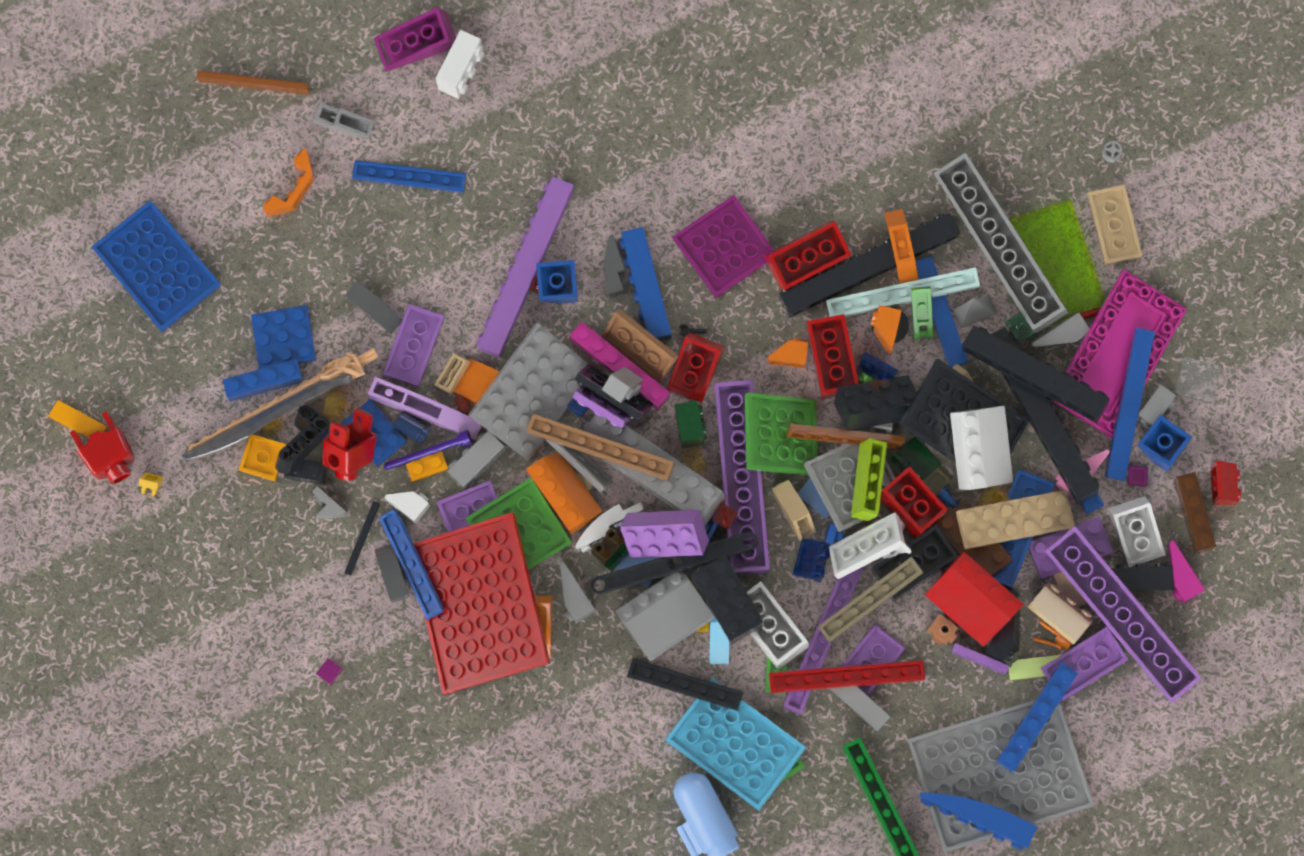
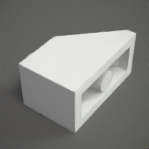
(409, 504)

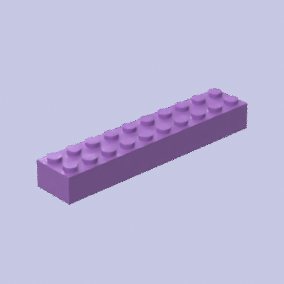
(740, 486)
(1122, 614)

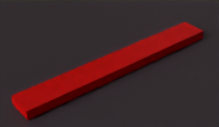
(846, 676)

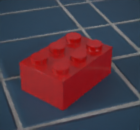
(912, 502)

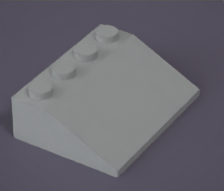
(664, 614)

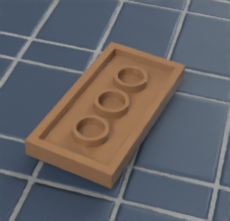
(639, 346)

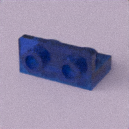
(875, 367)
(811, 560)

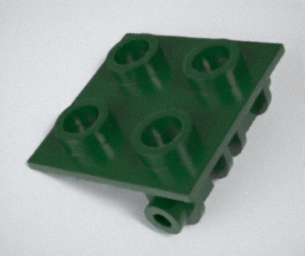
(916, 457)

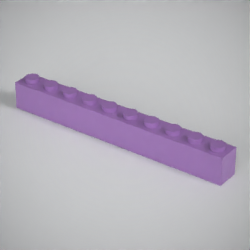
(522, 274)

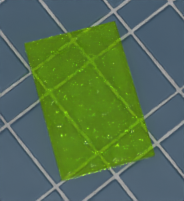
(1062, 255)

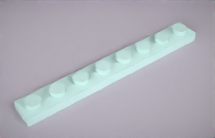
(901, 293)

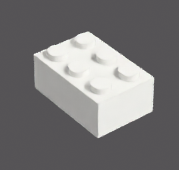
(460, 64)

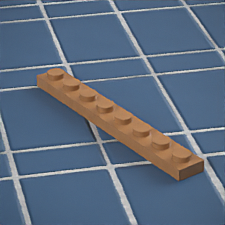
(600, 447)

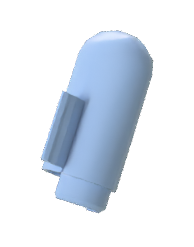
(707, 824)

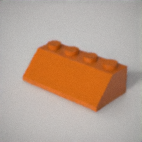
(564, 491)

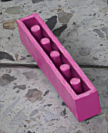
(613, 361)

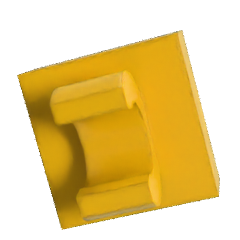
(150, 481)

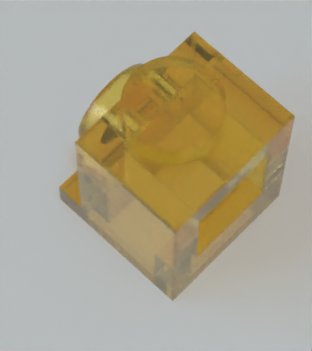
(335, 404)

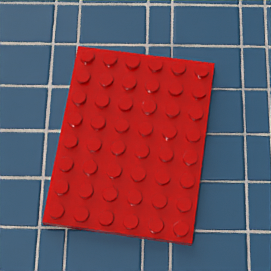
(488, 604)

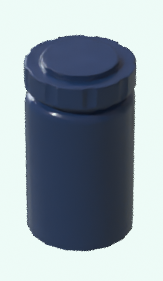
(412, 427)

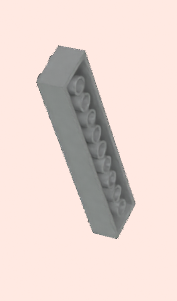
(1001, 243)

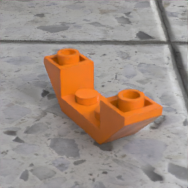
(277, 206)
(901, 246)

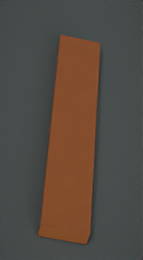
(253, 82)
(841, 435)

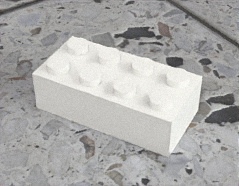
(779, 636)

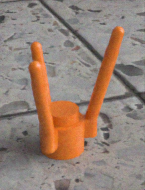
(1061, 640)

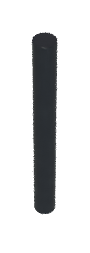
(361, 539)

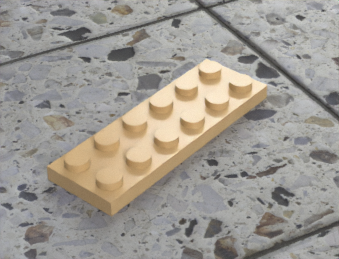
(1015, 519)

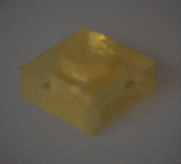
(272, 427)

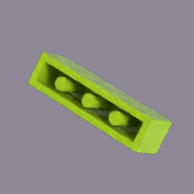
(868, 479)

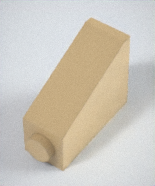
(794, 510)

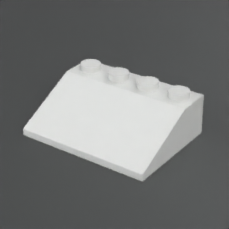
(981, 448)

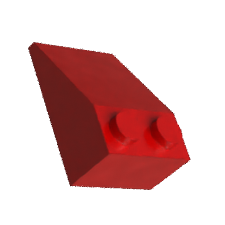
(695, 367)

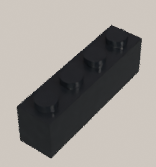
(1145, 578)

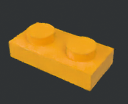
(427, 466)

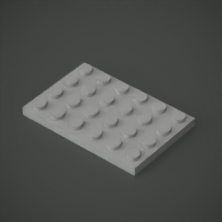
(533, 381)

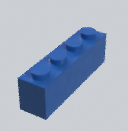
(263, 380)

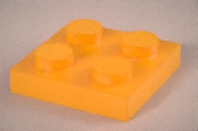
(261, 457)

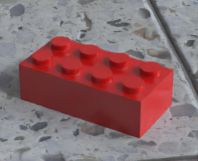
(807, 255)
(831, 354)

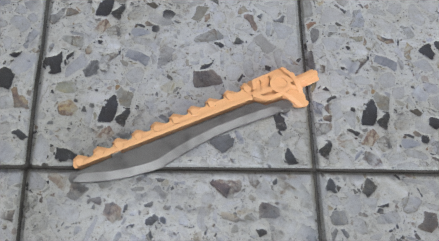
(333, 374)

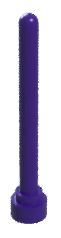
(462, 439)

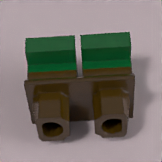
(605, 550)

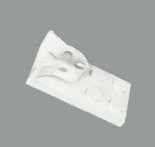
(868, 545)

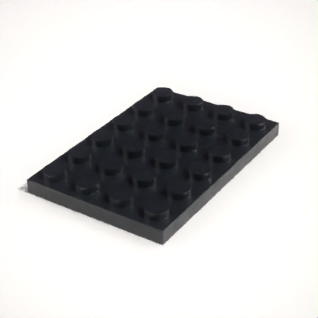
(948, 392)

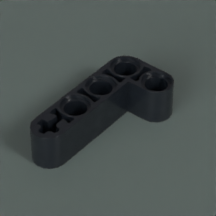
(312, 429)

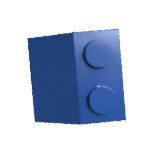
(557, 282)
(1164, 443)

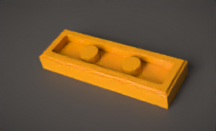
(75, 420)

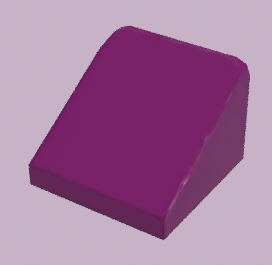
(329, 671)

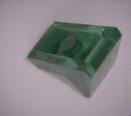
(1019, 327)

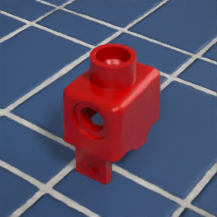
(340, 448)
(106, 452)

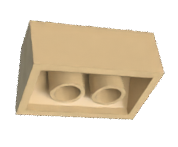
(1061, 612)

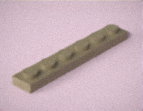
(870, 599)

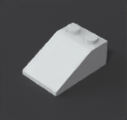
(1137, 531)

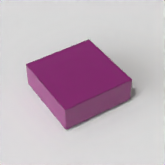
(1137, 476)

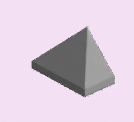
(974, 310)

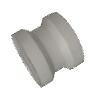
(1113, 147)

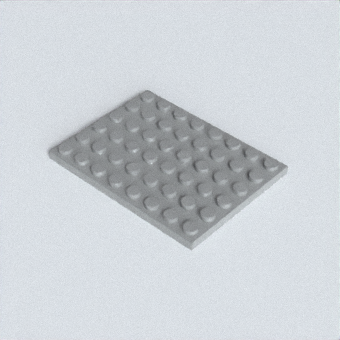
(963, 764)

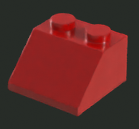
(1225, 483)

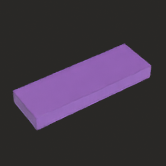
(980, 659)

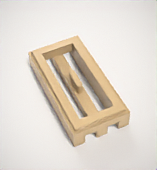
(455, 374)

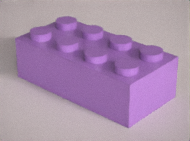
(664, 533)

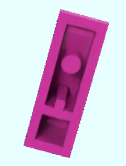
(1184, 579)

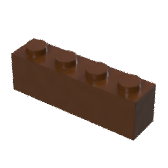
(1194, 513)

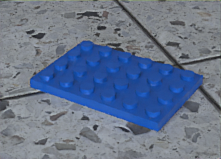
(156, 266)

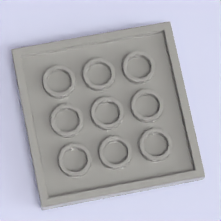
(835, 482)

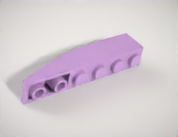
(422, 407)

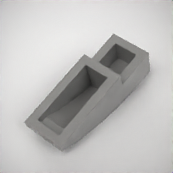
(342, 121)

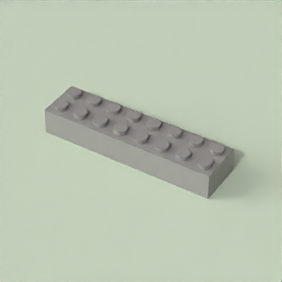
(685, 487)

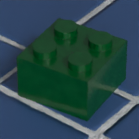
(689, 424)

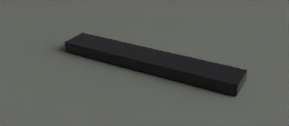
(685, 684)

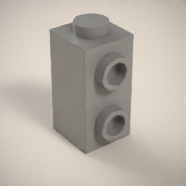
(1157, 405)

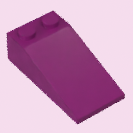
(416, 39)

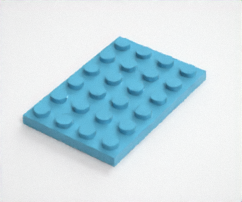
(737, 748)

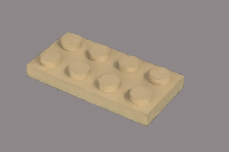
(1114, 225)

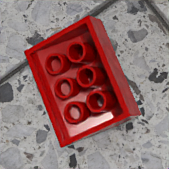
(973, 599)

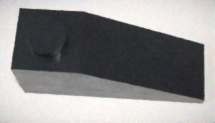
(1005, 643)

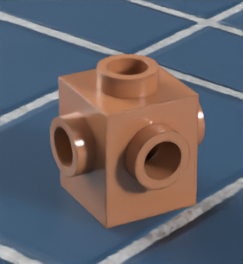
(943, 623)

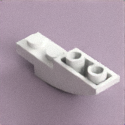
(597, 530)

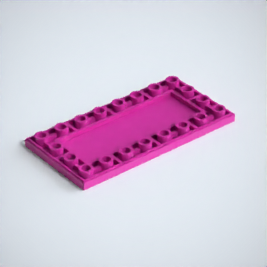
(1107, 344)

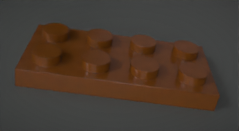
(990, 557)

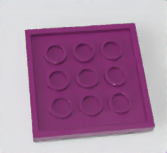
(723, 246)

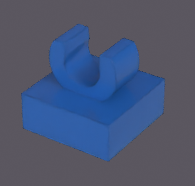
(832, 535)

